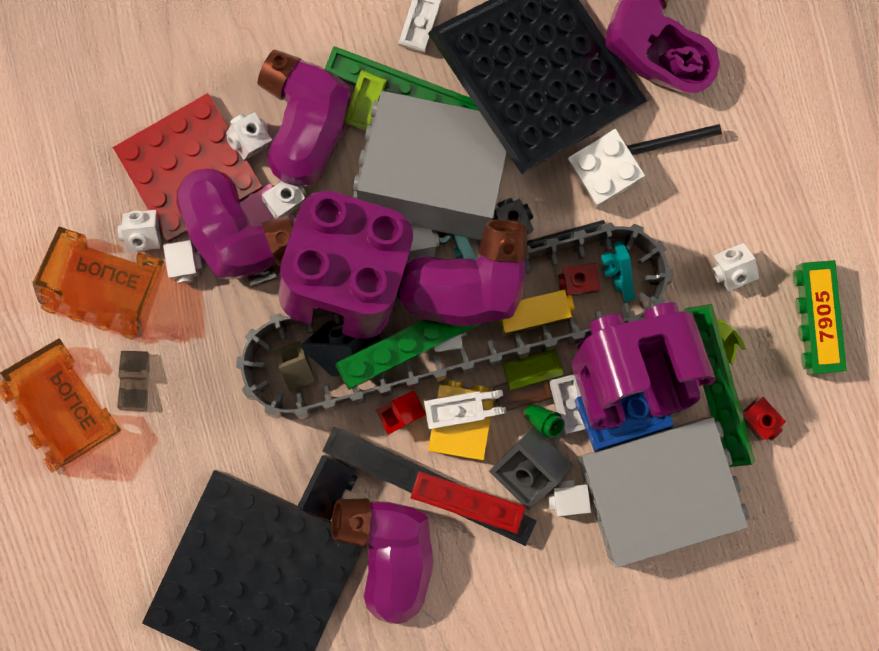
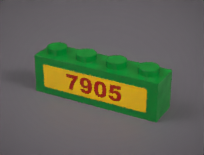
(820, 317)

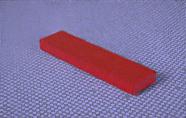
(468, 502)

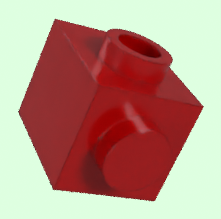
(579, 279)
(404, 408)
(763, 419)

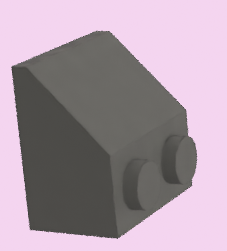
(531, 468)

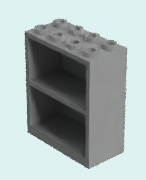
(431, 164)
(663, 491)

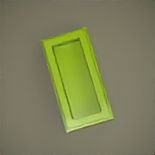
(366, 91)
(533, 369)

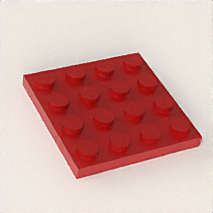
(175, 147)

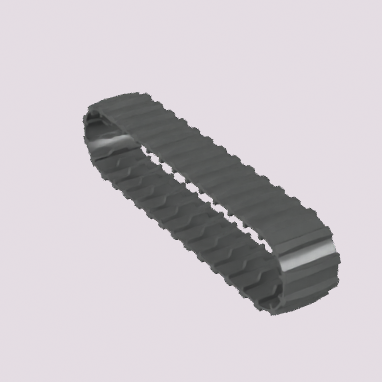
(632, 235)

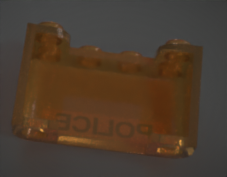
(97, 285)
(56, 407)

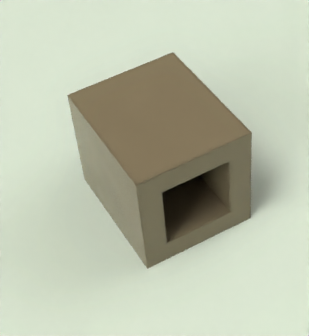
(294, 366)

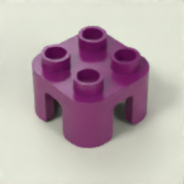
(345, 261)
(647, 355)

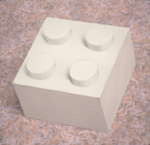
(605, 168)

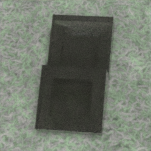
(133, 380)

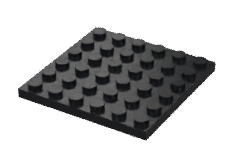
(537, 74)
(251, 574)

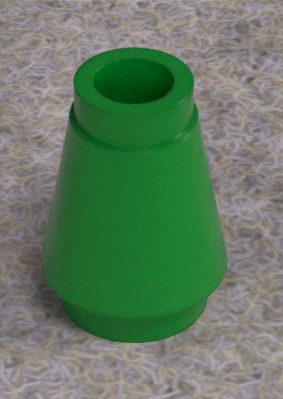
(545, 421)

